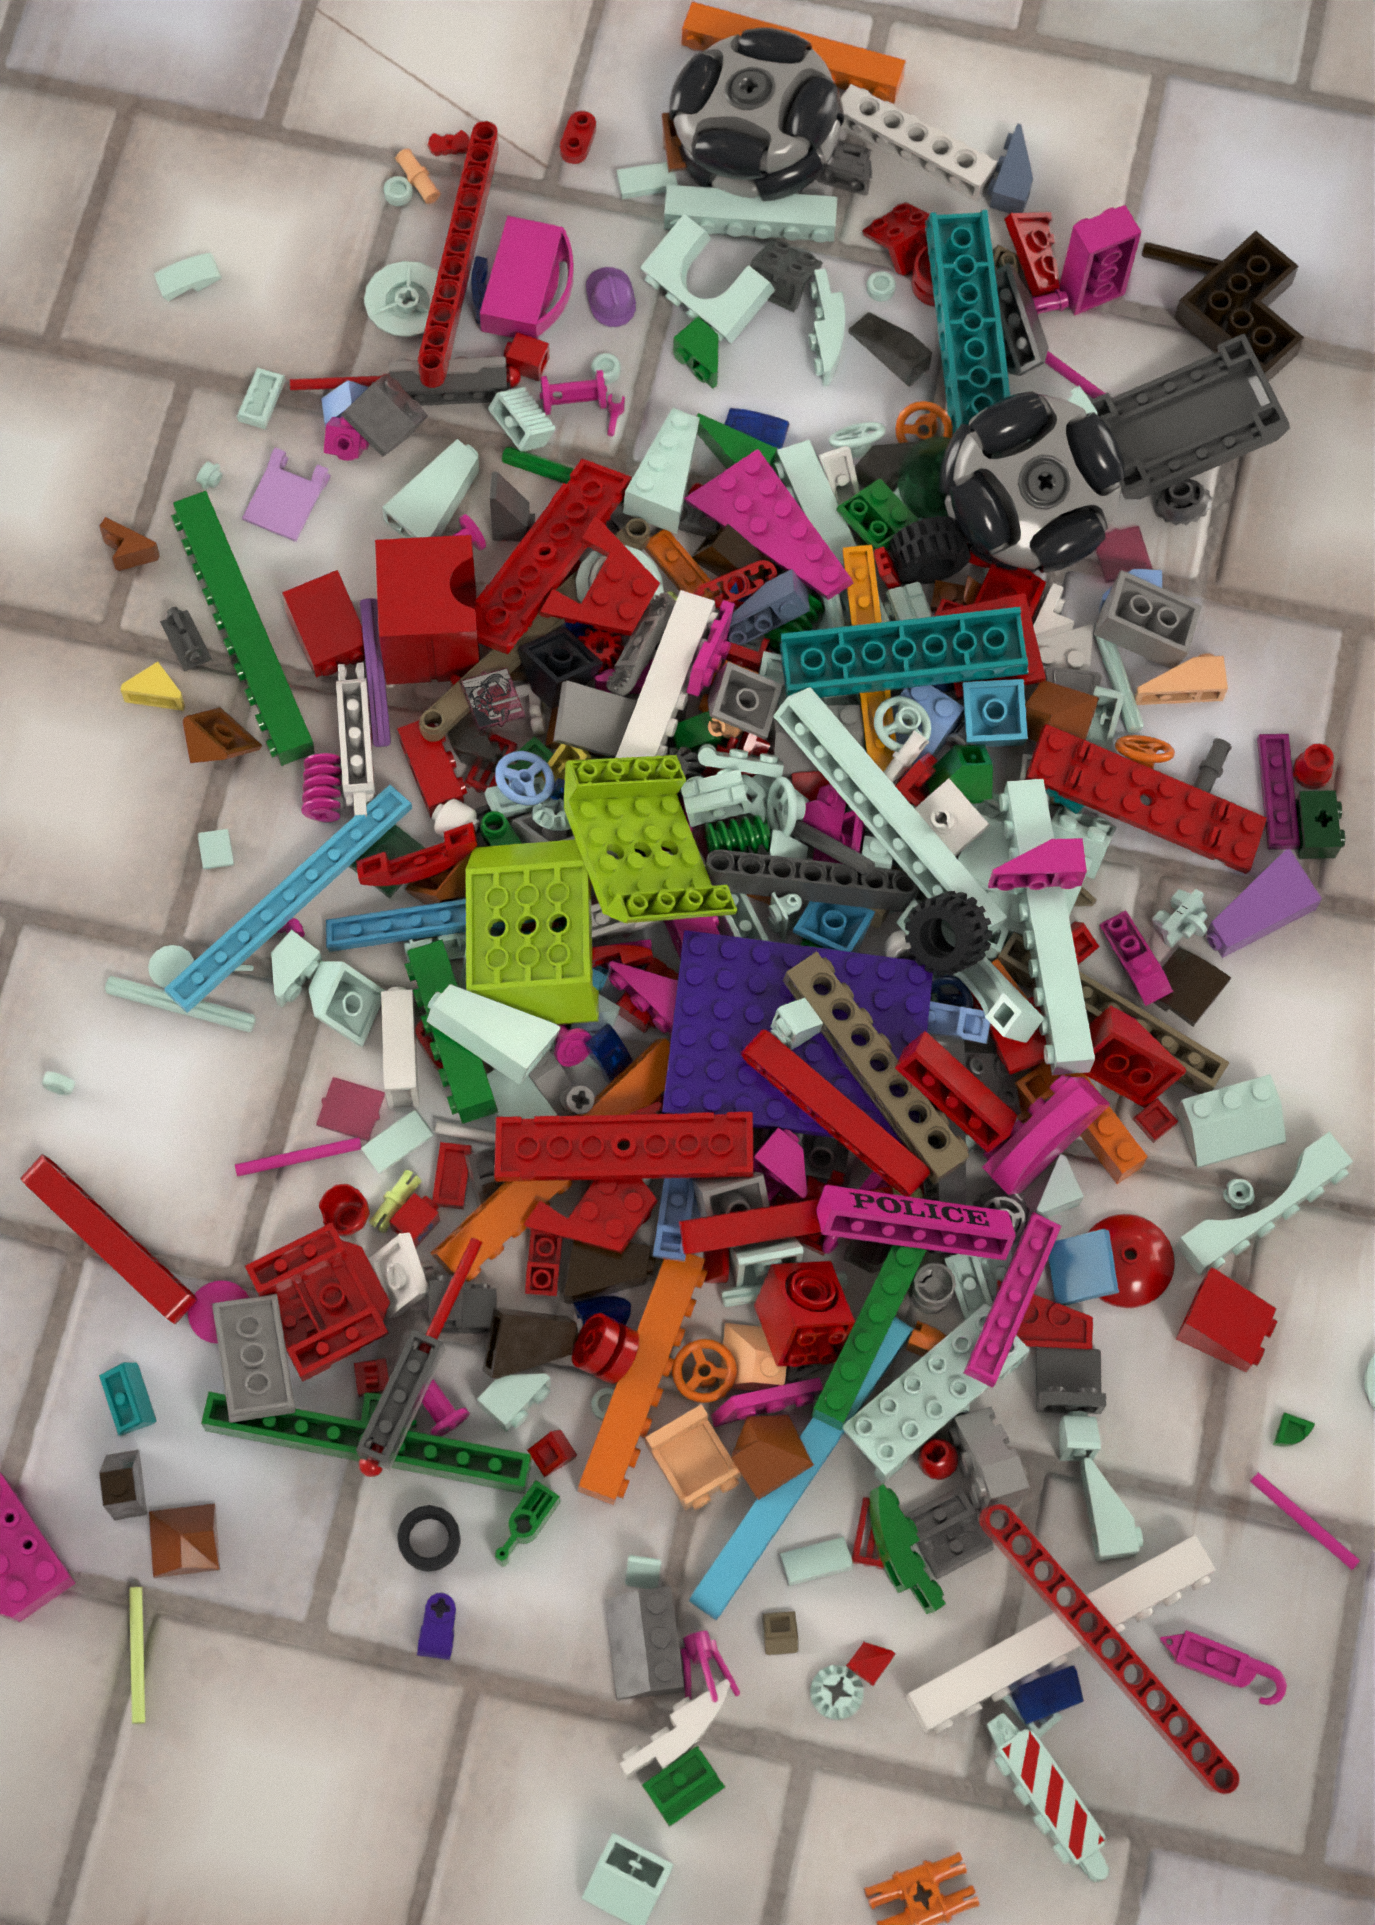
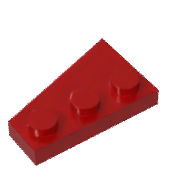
(1033, 246)
(1054, 1325)

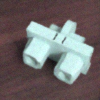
(1185, 921)

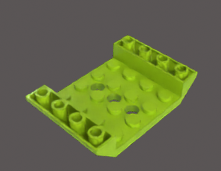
(632, 807)
(537, 971)

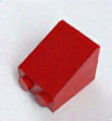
(325, 623)
(1227, 1322)

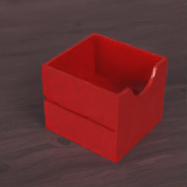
(426, 608)

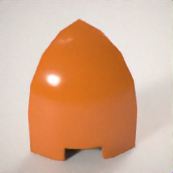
(924, 1338)

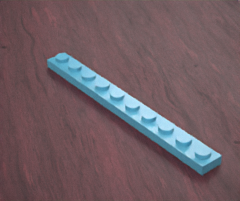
(287, 899)

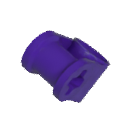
(437, 1633)

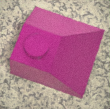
(782, 1163)

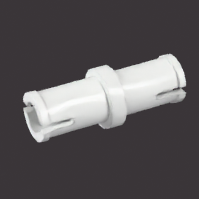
(905, 757)

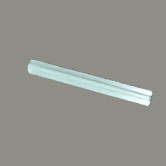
(159, 998)

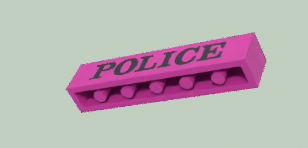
(915, 1222)

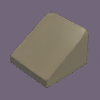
(780, 1633)

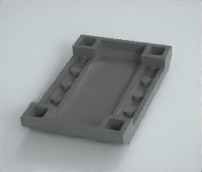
(1193, 419)

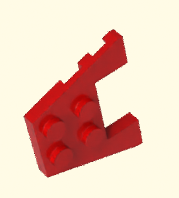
(1004, 583)
(616, 595)
(604, 1216)

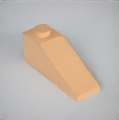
(1193, 681)

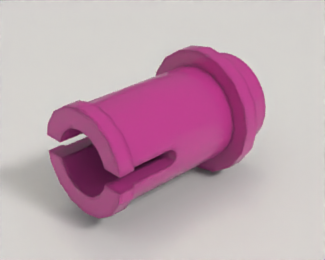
(1051, 302)

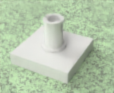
(952, 817)
(402, 1273)

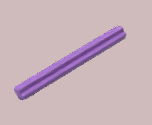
(375, 673)

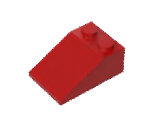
(1130, 1058)

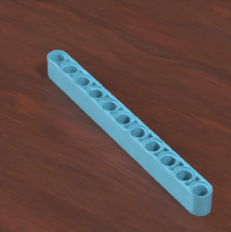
(772, 1510)

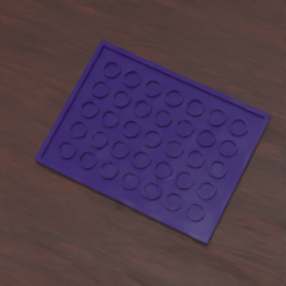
(732, 992)

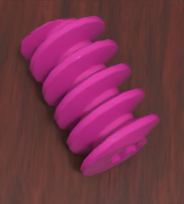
(320, 787)

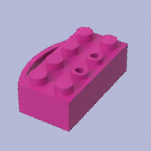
(526, 279)
(1045, 1134)
(28, 1564)

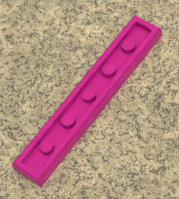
(1012, 1299)

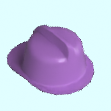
(611, 296)

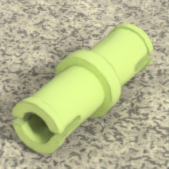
(395, 1200)

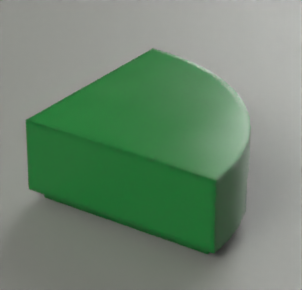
(1292, 1430)

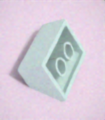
(1232, 1121)

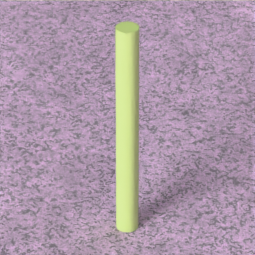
(137, 1655)

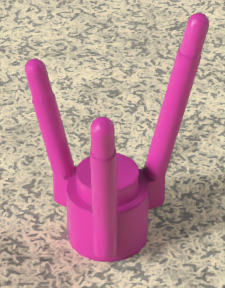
(699, 1649)

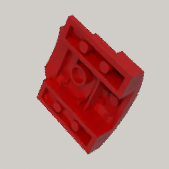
(325, 1298)

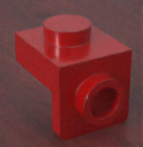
(746, 657)

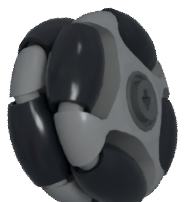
(756, 114)
(1051, 486)

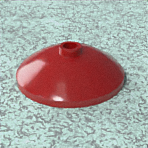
(1150, 1272)

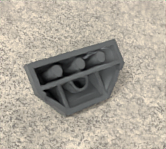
(1021, 327)

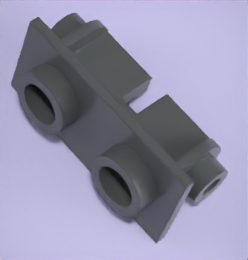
(185, 638)

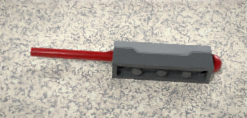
(465, 383)
(410, 1380)

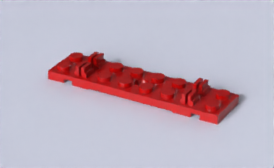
(527, 577)
(1175, 810)
(659, 1147)

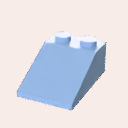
(943, 715)

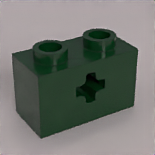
(1319, 824)

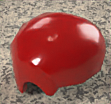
(345, 1209)

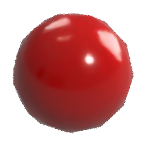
(937, 1459)

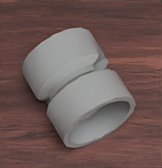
(932, 1288)

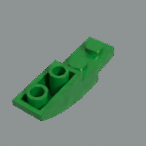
(893, 1539)

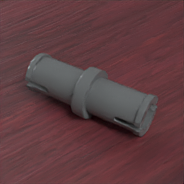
(1212, 767)

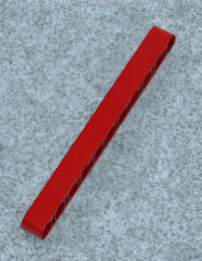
(458, 255)
(1122, 1656)

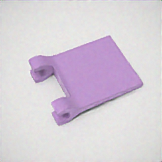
(284, 499)

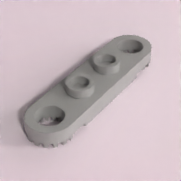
(641, 645)

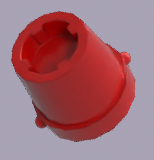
(1314, 767)

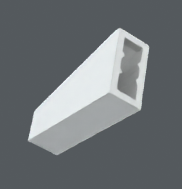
(399, 1048)

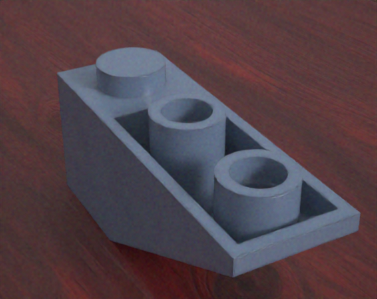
(1015, 176)
(769, 608)

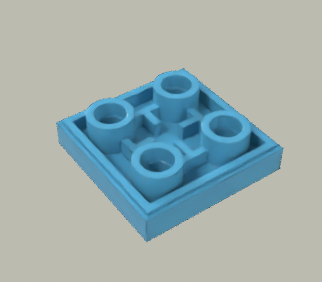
(1083, 1268)

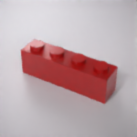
(956, 1091)

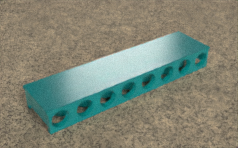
(967, 313)
(905, 653)

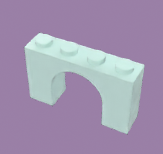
(724, 314)

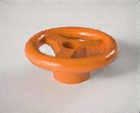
(926, 419)
(1144, 749)
(728, 1374)

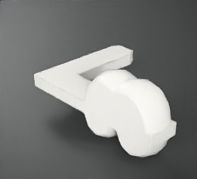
(538, 720)

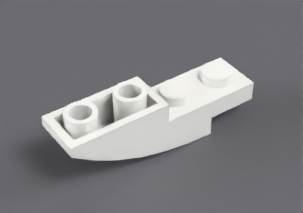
(690, 1723)

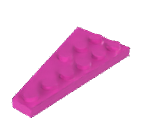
(766, 515)

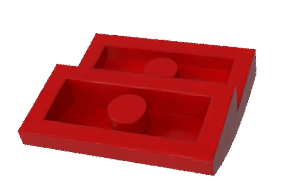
(1017, 1054)

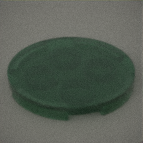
(920, 478)

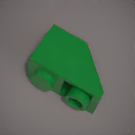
(698, 350)

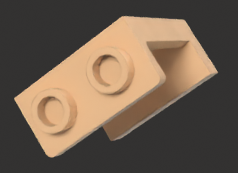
(693, 1458)

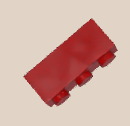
(431, 767)

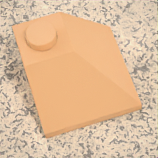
(753, 1358)

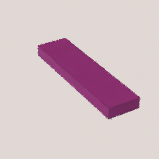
(1278, 791)

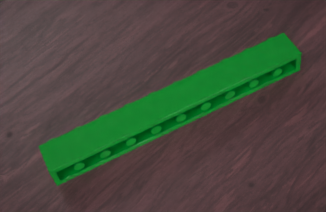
(243, 628)
(341, 1436)

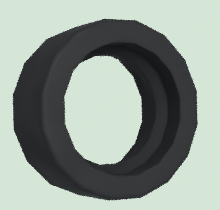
(416, 1516)

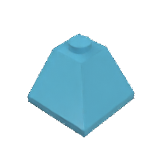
(995, 712)

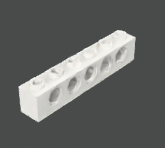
(921, 154)

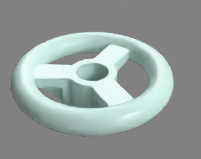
(857, 437)
(908, 711)
(789, 807)

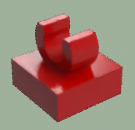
(371, 1376)

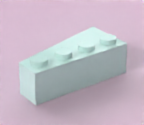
(663, 475)

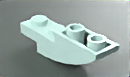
(828, 327)

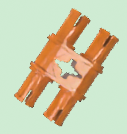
(927, 1878)

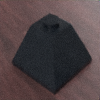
(554, 660)

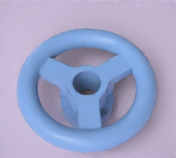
(520, 791)

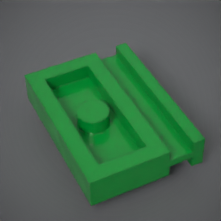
(683, 1786)

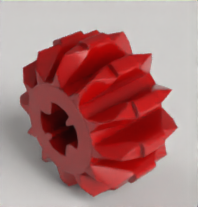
(604, 641)

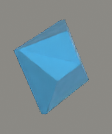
(834, 925)

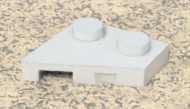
(1068, 649)

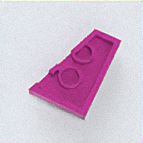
(712, 651)
(767, 1400)

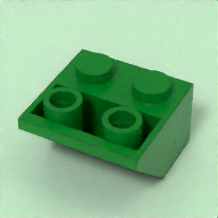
(876, 514)
(968, 769)

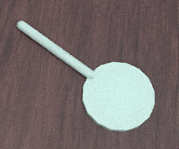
(172, 961)

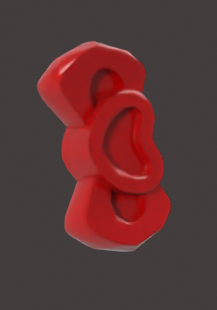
(448, 143)

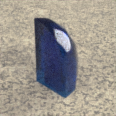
(612, 1306)

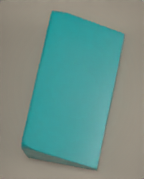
(127, 1398)

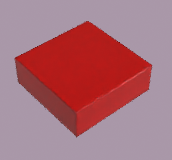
(1155, 1120)

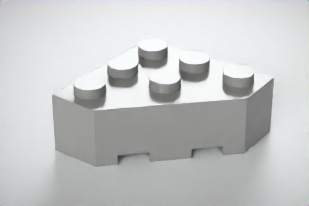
(991, 1468)

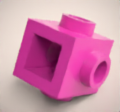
(343, 440)

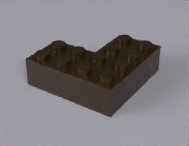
(1236, 302)

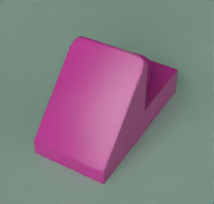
(826, 812)

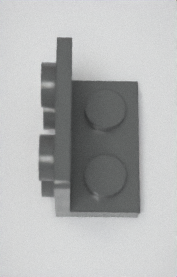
(786, 271)
(994, 1076)
(1069, 1380)

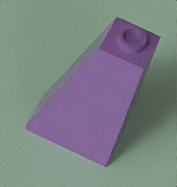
(1267, 904)

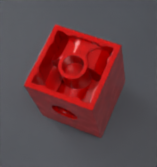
(804, 1313)

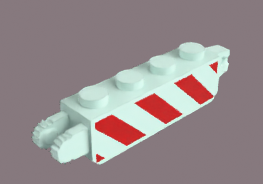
(1050, 1797)

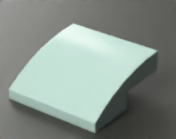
(976, 1279)

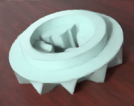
(544, 815)
(844, 1706)

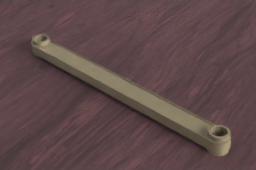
(453, 704)

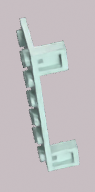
(924, 1398)

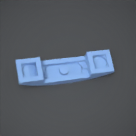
(958, 1021)

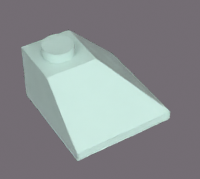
(345, 1000)

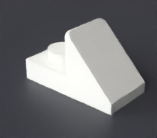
(840, 473)
(1049, 620)

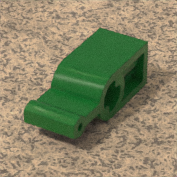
(530, 1509)

